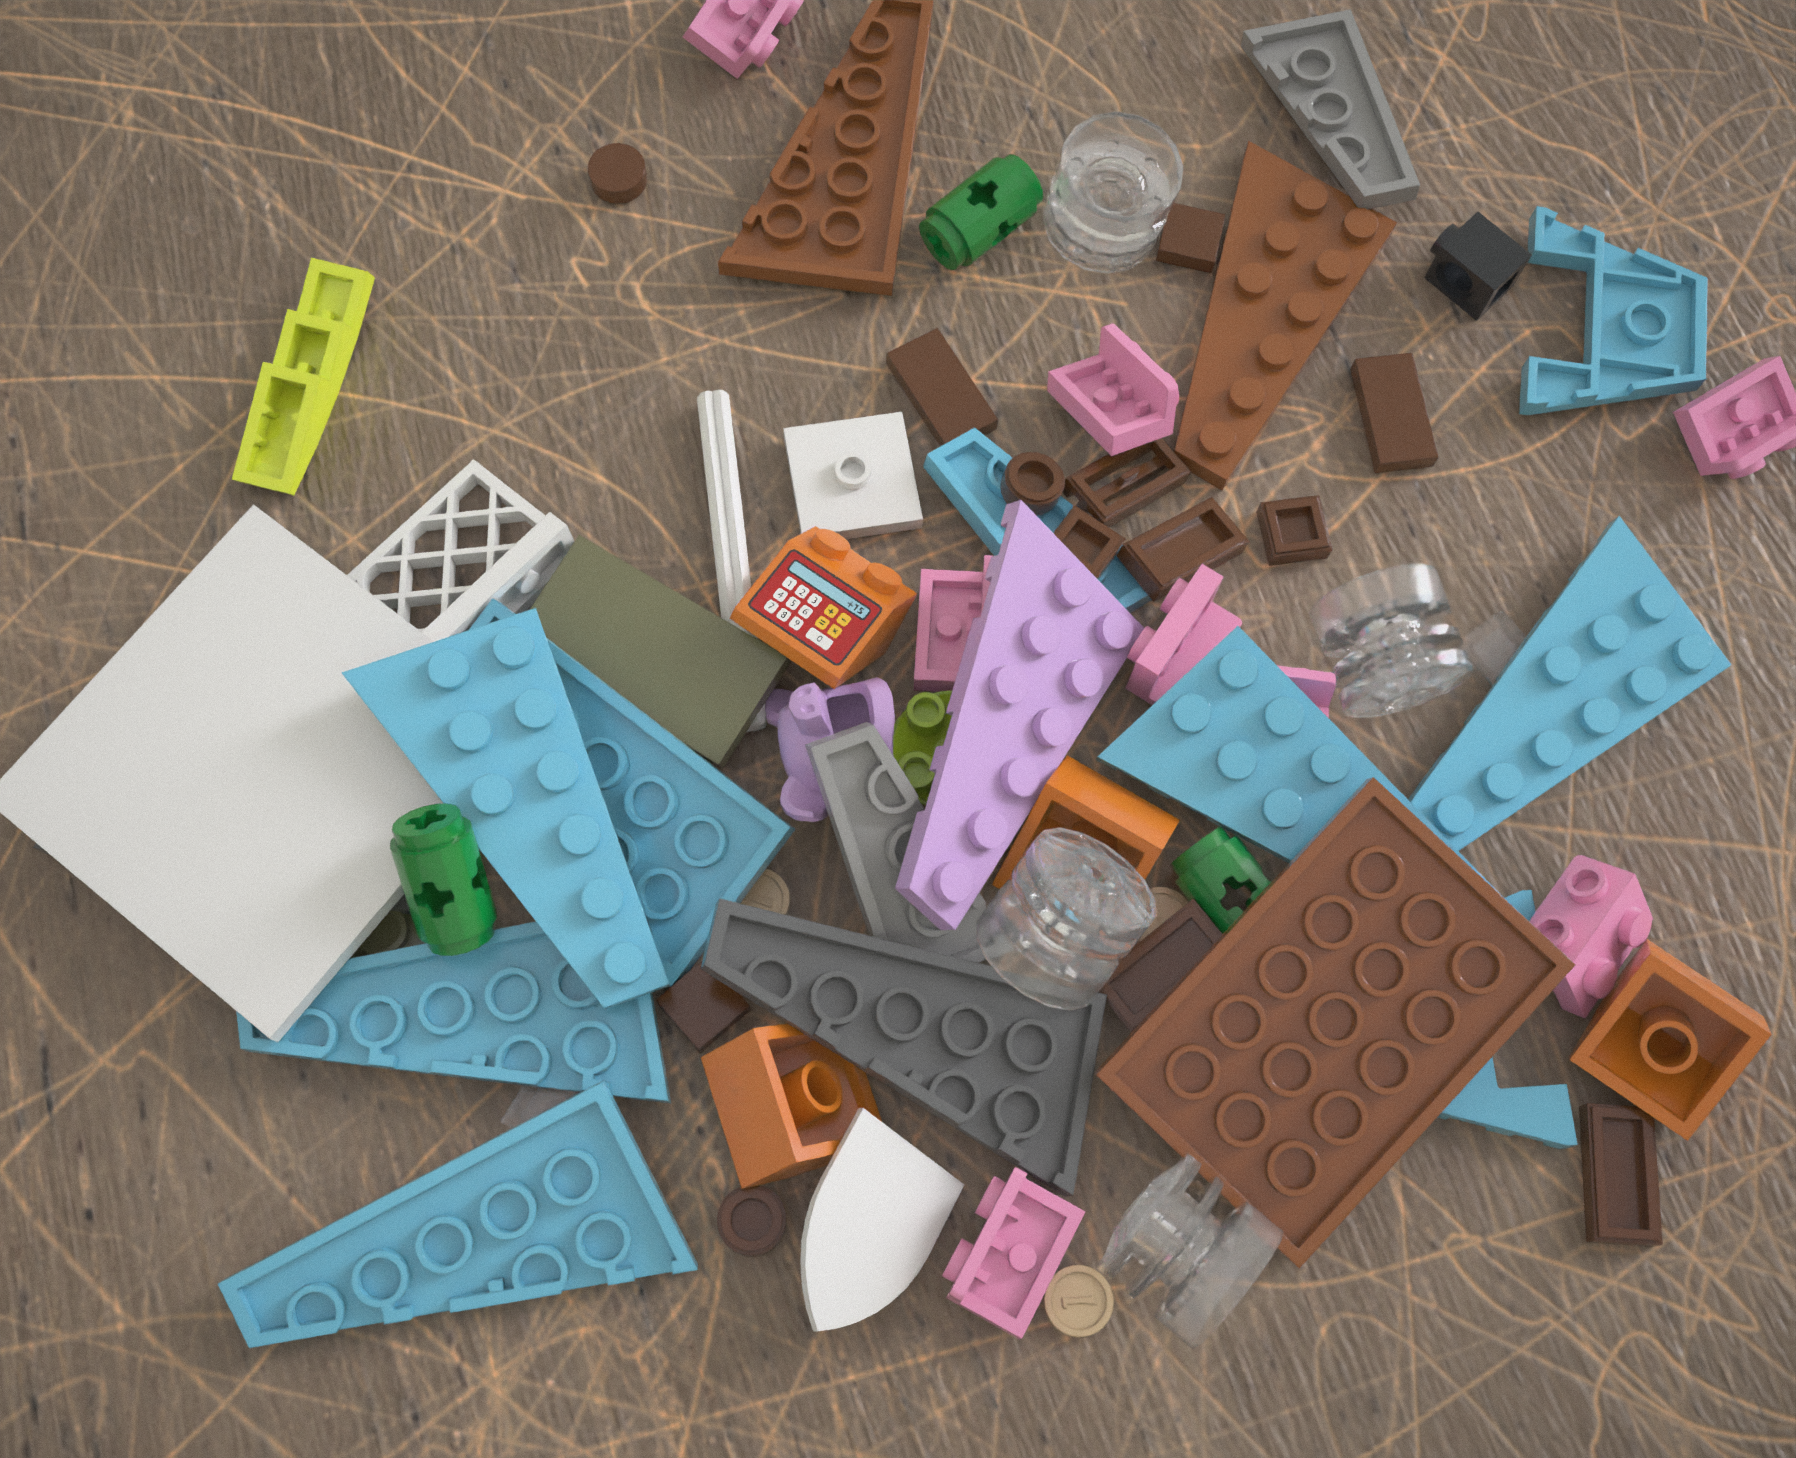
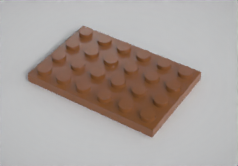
(1335, 1019)

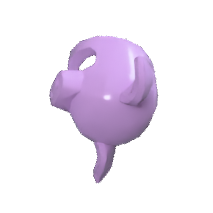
(815, 714)

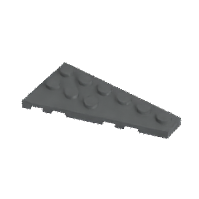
(926, 1028)

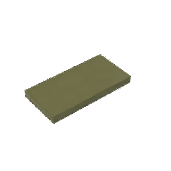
(659, 649)

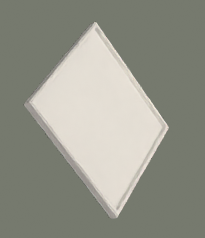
(234, 775)

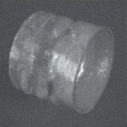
(1112, 192)
(1391, 640)
(1065, 919)
(1190, 1250)

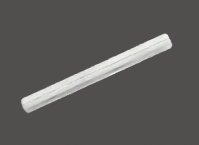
(725, 509)

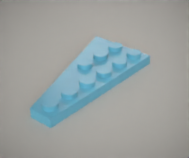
(1583, 679)
(502, 744)
(1248, 751)
(676, 816)
(482, 1015)
(502, 1224)

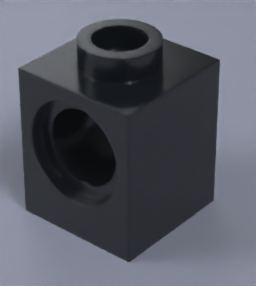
(1476, 264)

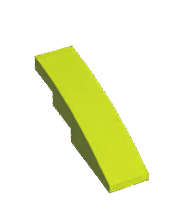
(305, 377)

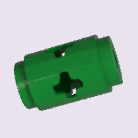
(981, 211)
(1210, 866)
(443, 879)

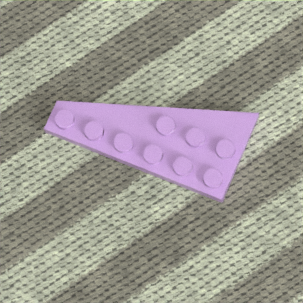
(1017, 705)

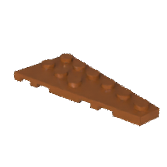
(845, 173)
(1277, 289)

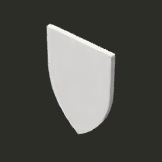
(870, 1223)

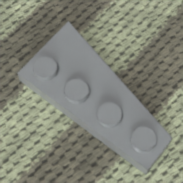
(1337, 101)
(872, 820)

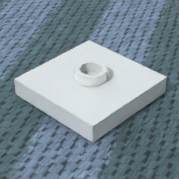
(854, 476)

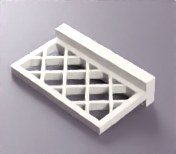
(513, 571)

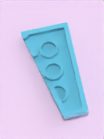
(970, 477)

